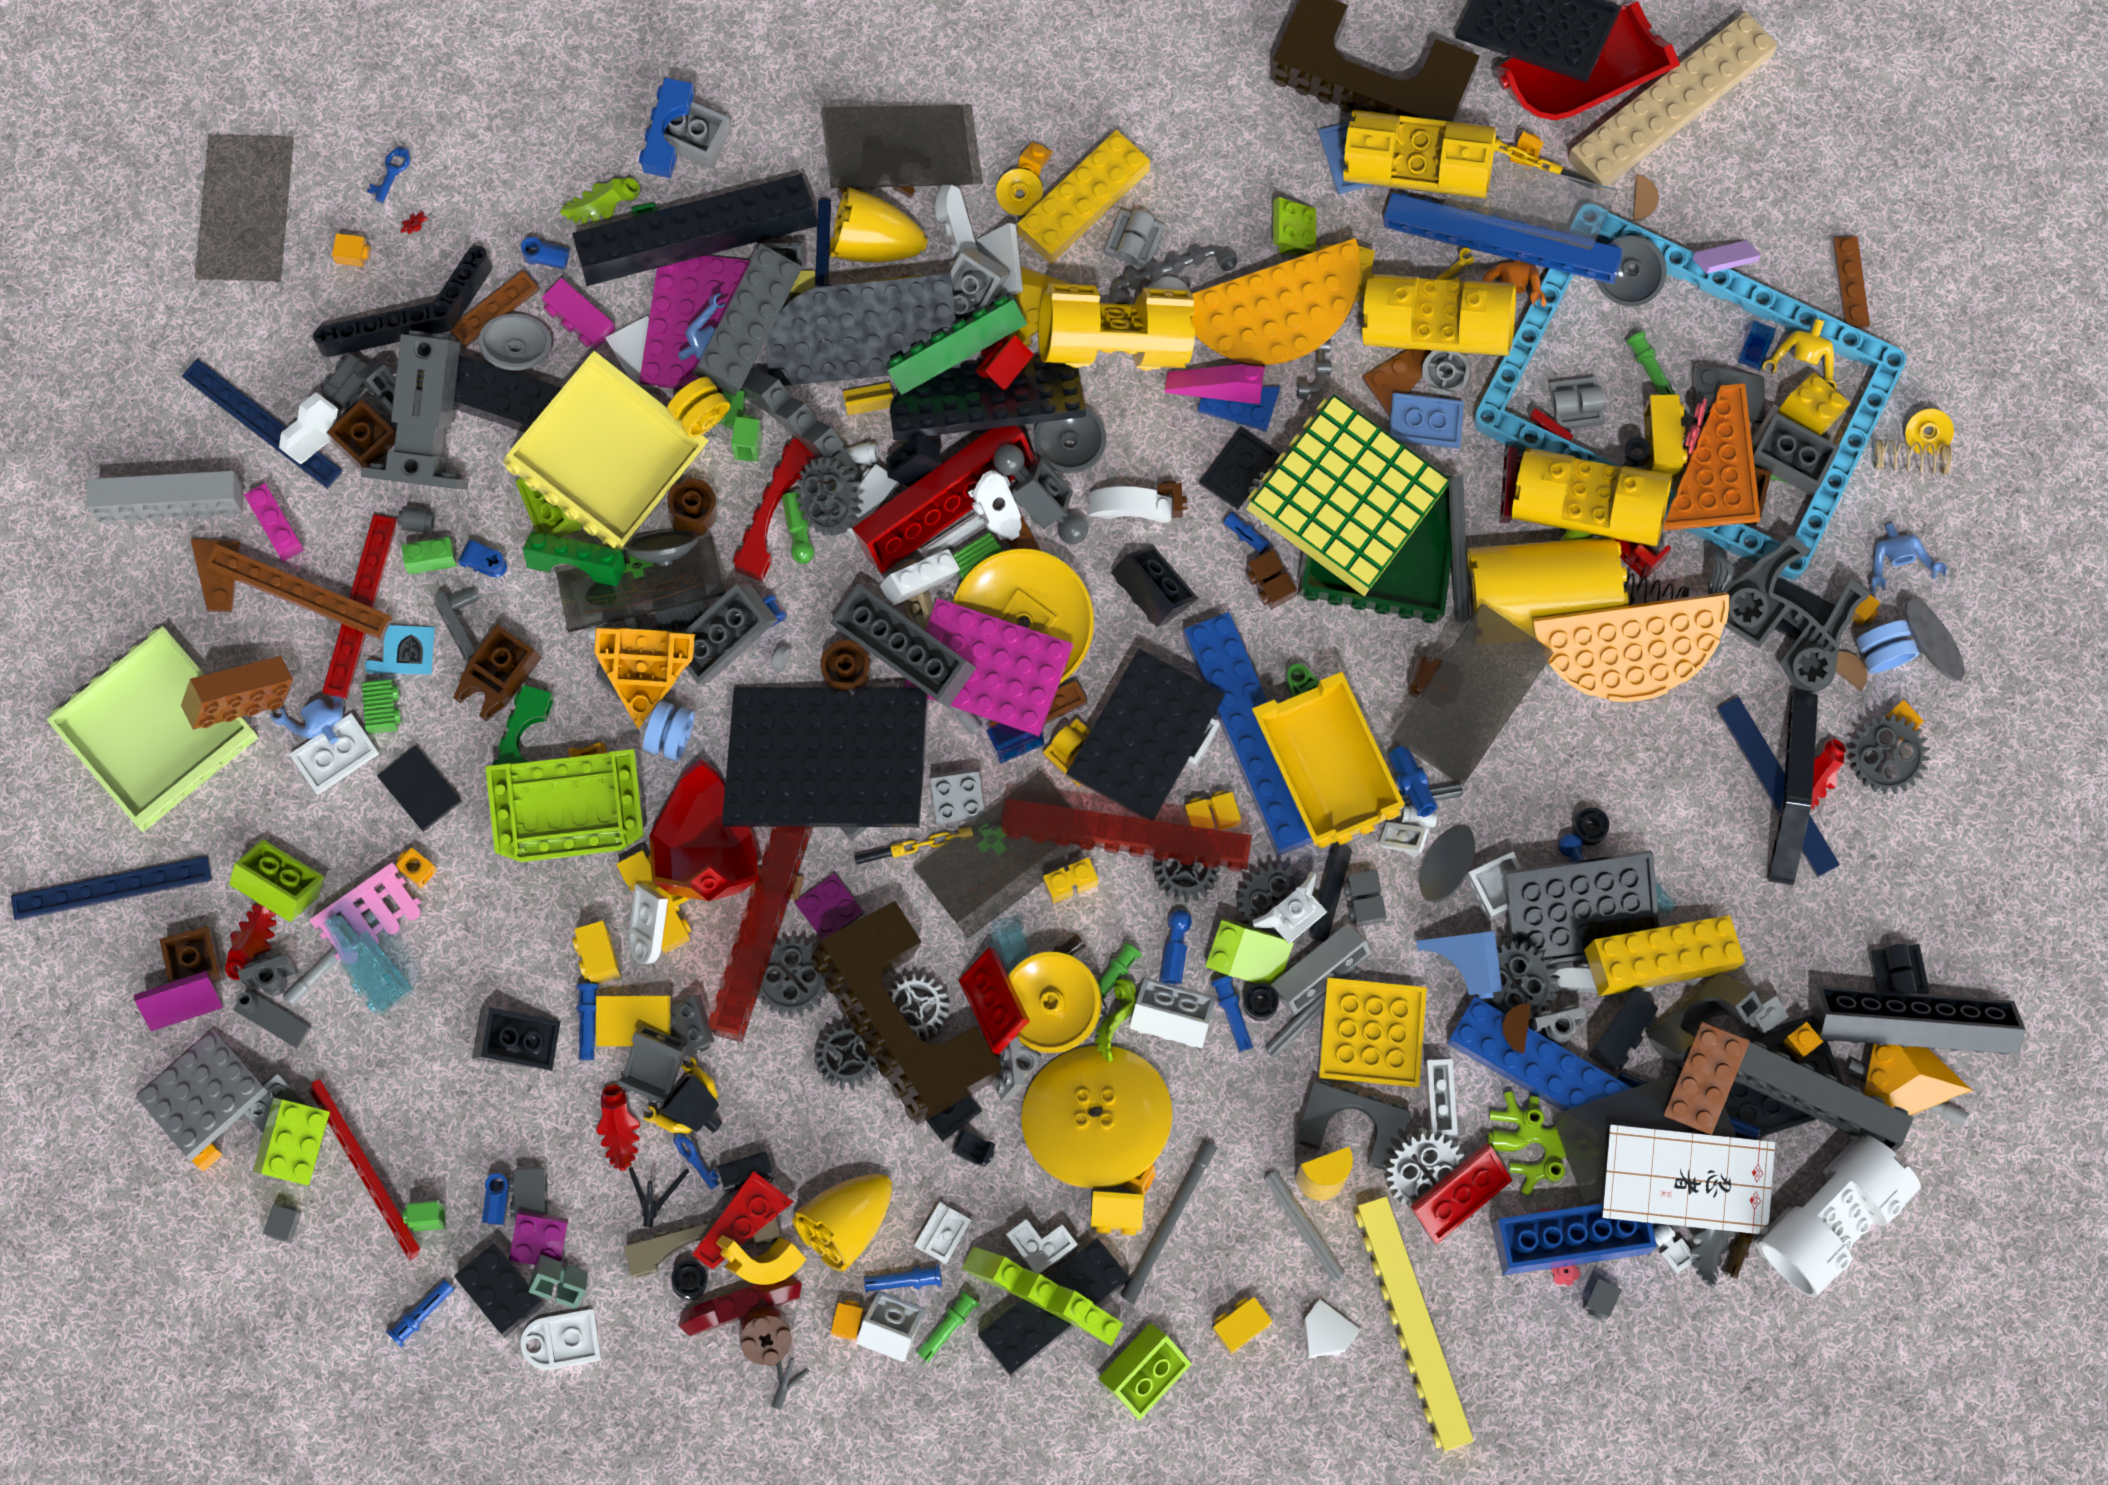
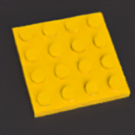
(1372, 1032)

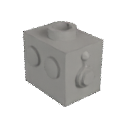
(1770, 1016)

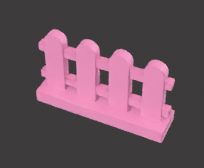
(373, 902)

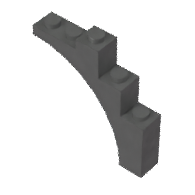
(796, 417)

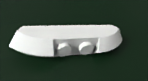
(956, 225)
(1580, 979)

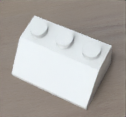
(1172, 1013)

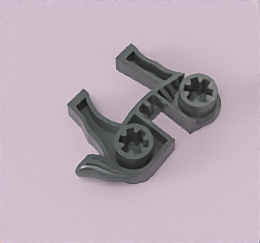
(1757, 611)

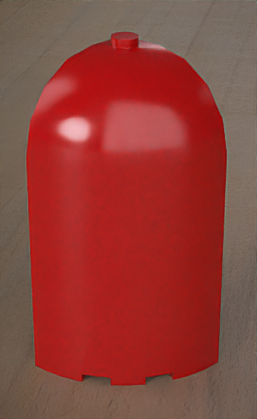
(1626, 61)

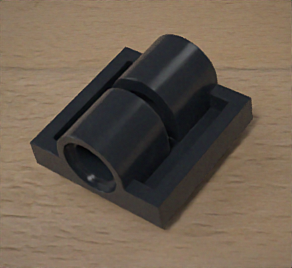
(1899, 969)

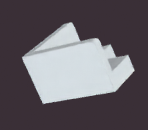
(309, 431)
(1041, 1253)

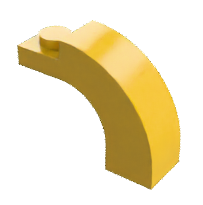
(768, 1268)

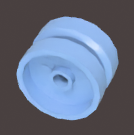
(1887, 646)
(668, 731)

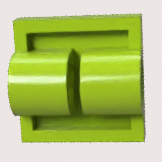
(1294, 227)

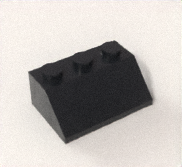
(1153, 585)
(1625, 1031)

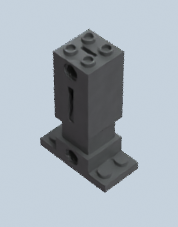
(422, 412)

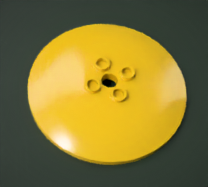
(1036, 587)
(1100, 1148)

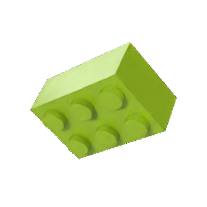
(276, 880)
(291, 1141)

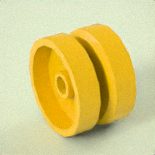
(698, 407)

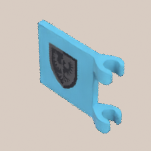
(405, 651)

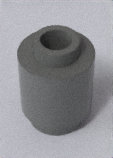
(416, 519)

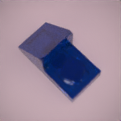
(1757, 345)

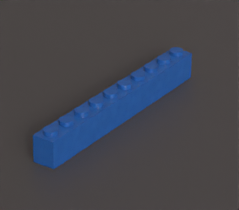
(1428, 221)

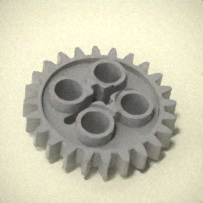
(1406, 1184)

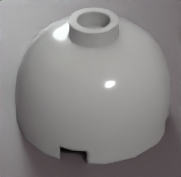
(1446, 371)

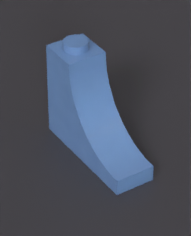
(1474, 957)

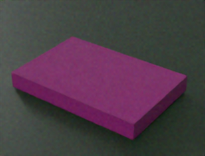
(178, 1001)

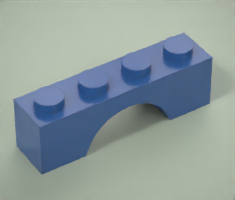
(674, 101)

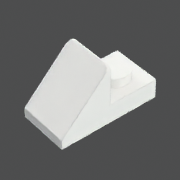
(1404, 838)

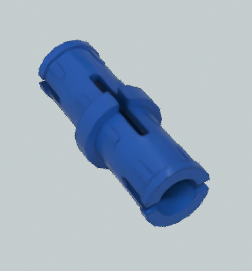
(1246, 532)

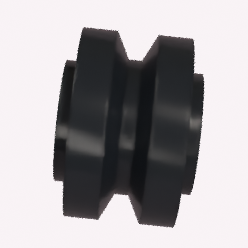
(1595, 816)
(1265, 991)
(689, 1268)

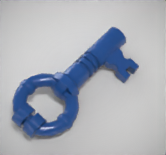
(392, 171)
(693, 1158)

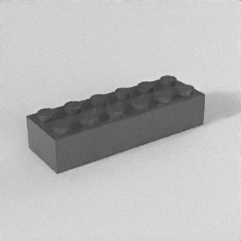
(747, 319)
(903, 645)

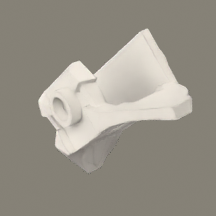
(1005, 521)
(1294, 913)

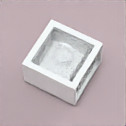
(1490, 887)

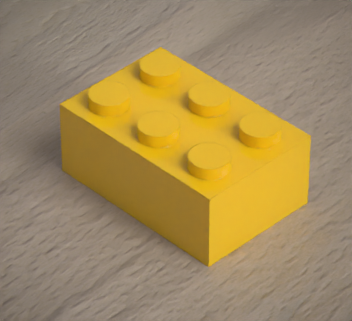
(1665, 434)

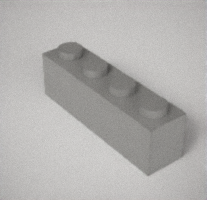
(1328, 960)

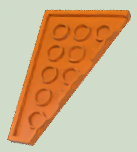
(1721, 473)

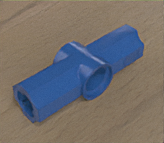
(1412, 781)

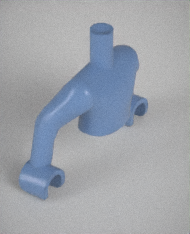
(699, 337)
(1901, 551)
(317, 719)

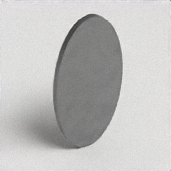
(1934, 640)

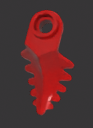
(1826, 769)
(250, 940)
(618, 1127)

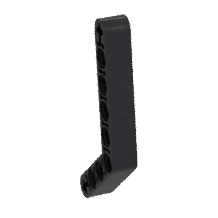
(427, 318)
(1797, 788)

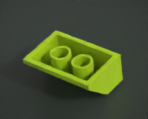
(544, 516)
(1144, 1371)

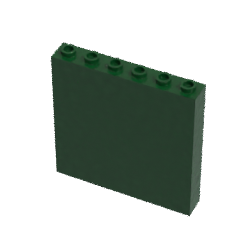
(1411, 583)

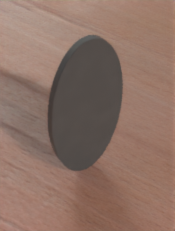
(1447, 864)

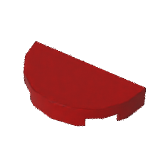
(1548, 424)

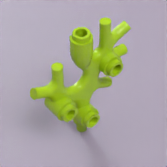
(1528, 1133)

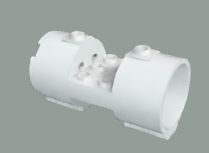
(1814, 1241)

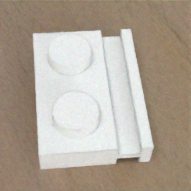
(942, 1233)

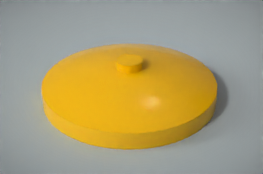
(1058, 999)

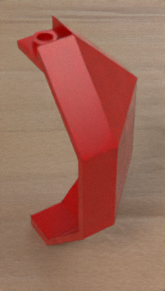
(691, 847)

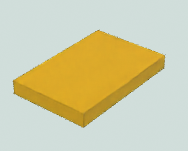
(622, 1015)

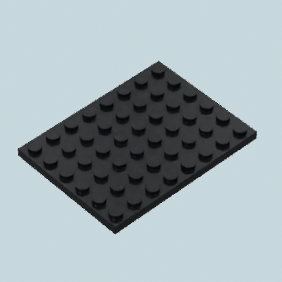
(825, 757)

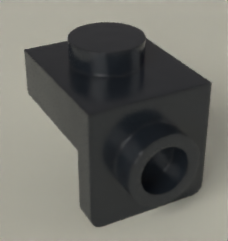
(973, 1149)

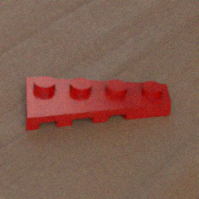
(744, 1216)

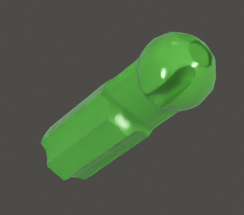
(802, 549)

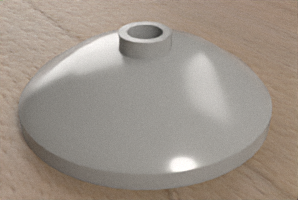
(515, 342)

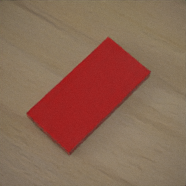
(993, 1000)
(1461, 1193)

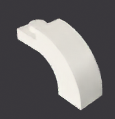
(1130, 501)

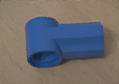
(547, 253)
(495, 1202)

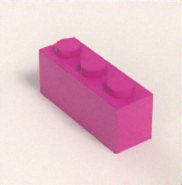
(577, 314)
(273, 522)

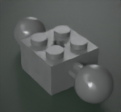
(1041, 493)

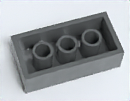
(727, 631)

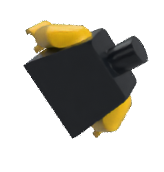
(690, 1104)

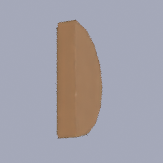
(1645, 198)
(1852, 669)

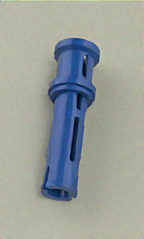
(1229, 1001)
(586, 1009)
(915, 1278)
(443, 1289)

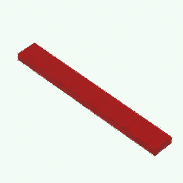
(365, 592)
(365, 1171)

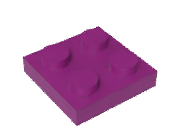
(829, 907)
(537, 1236)

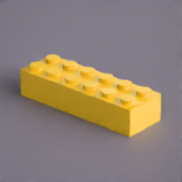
(1083, 197)
(1664, 955)

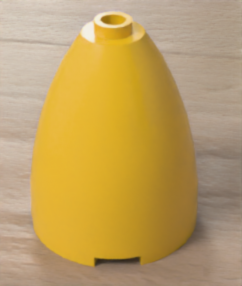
(873, 231)
(844, 1218)

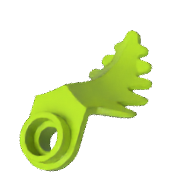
(601, 200)
(1125, 993)

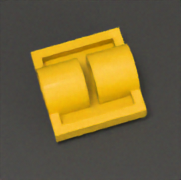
(1066, 746)

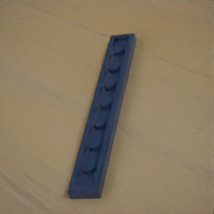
(255, 419)
(1772, 779)
(111, 888)

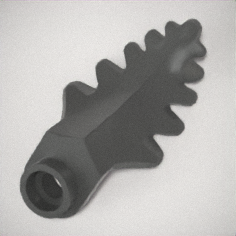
(1710, 1247)

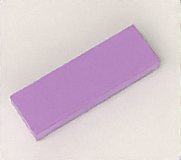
(1726, 256)

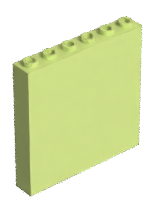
(137, 735)

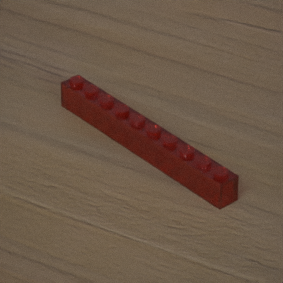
(1126, 834)
(759, 932)

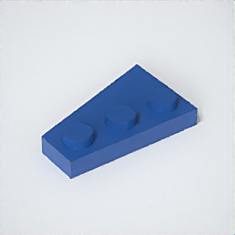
(1246, 414)

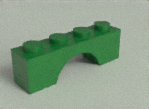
(600, 562)
(531, 708)

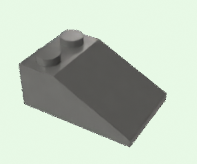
(1707, 383)

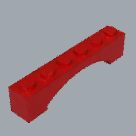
(753, 557)

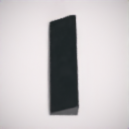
(1332, 891)

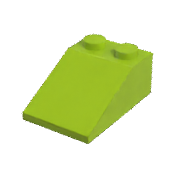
(1248, 953)

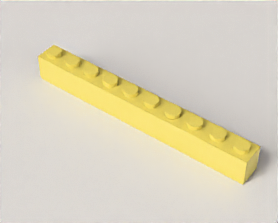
(1414, 1323)

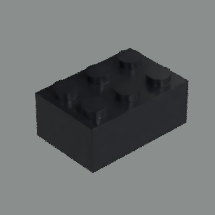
(499, 1290)

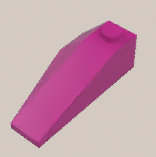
(1225, 382)

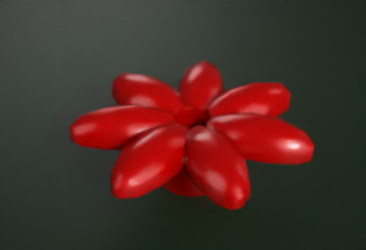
(414, 223)

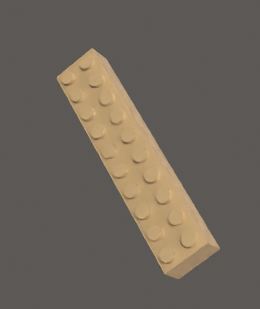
(1673, 101)

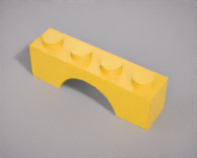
(638, 871)

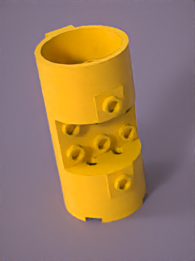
(1419, 154)
(1439, 315)
(1152, 330)
(1591, 497)

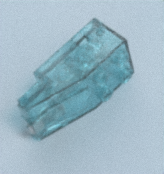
(368, 967)

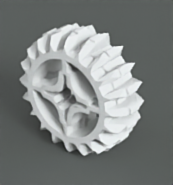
(926, 1002)

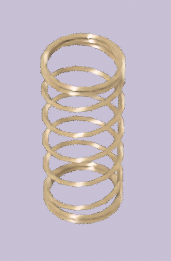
(1946, 452)

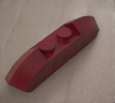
(736, 1304)

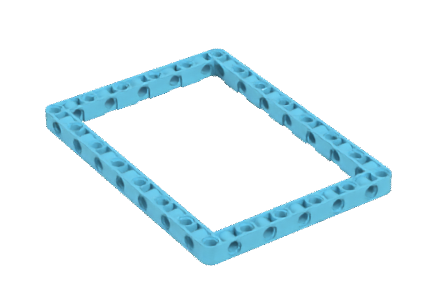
(1741, 291)

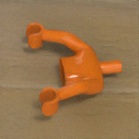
(1519, 274)

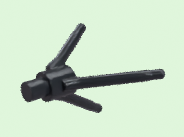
(650, 1207)

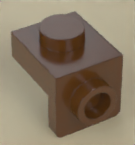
(1179, 502)

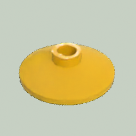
(1011, 183)
(1941, 432)

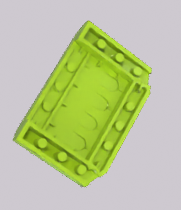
(565, 806)

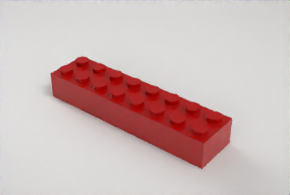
(933, 500)

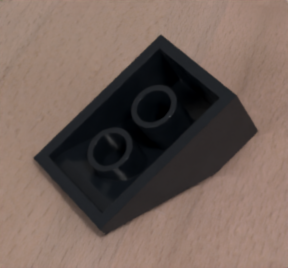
(515, 1039)

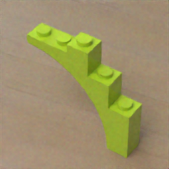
(1043, 1293)

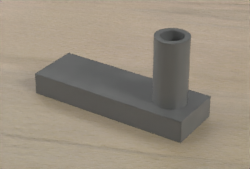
(446, 610)
(271, 1018)

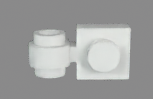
(1677, 1254)

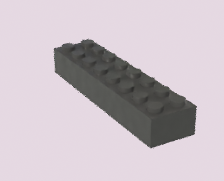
(1822, 1096)

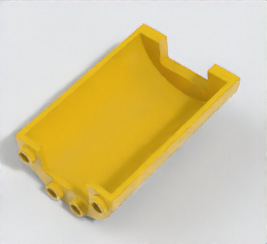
(1547, 578)
(1330, 762)

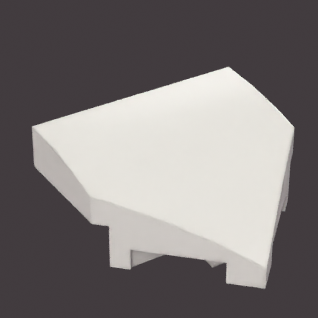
(1327, 1331)

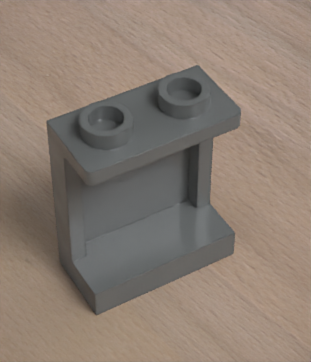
(653, 1064)

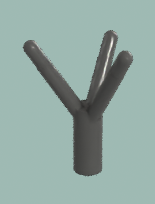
(784, 1386)

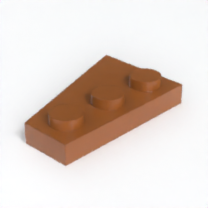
(1396, 376)
(216, 588)

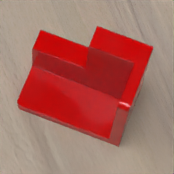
(1004, 360)
(1642, 557)

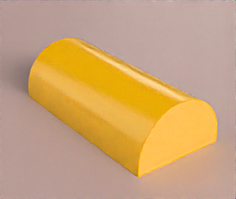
(1325, 1175)

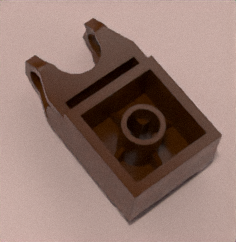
(491, 676)

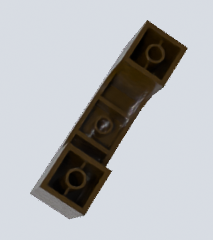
(1314, 67)
(920, 1073)

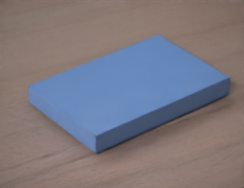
(1333, 143)
(1426, 420)

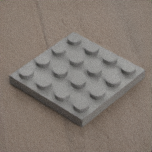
(201, 1094)

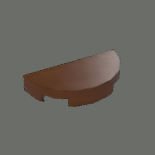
(1516, 1026)

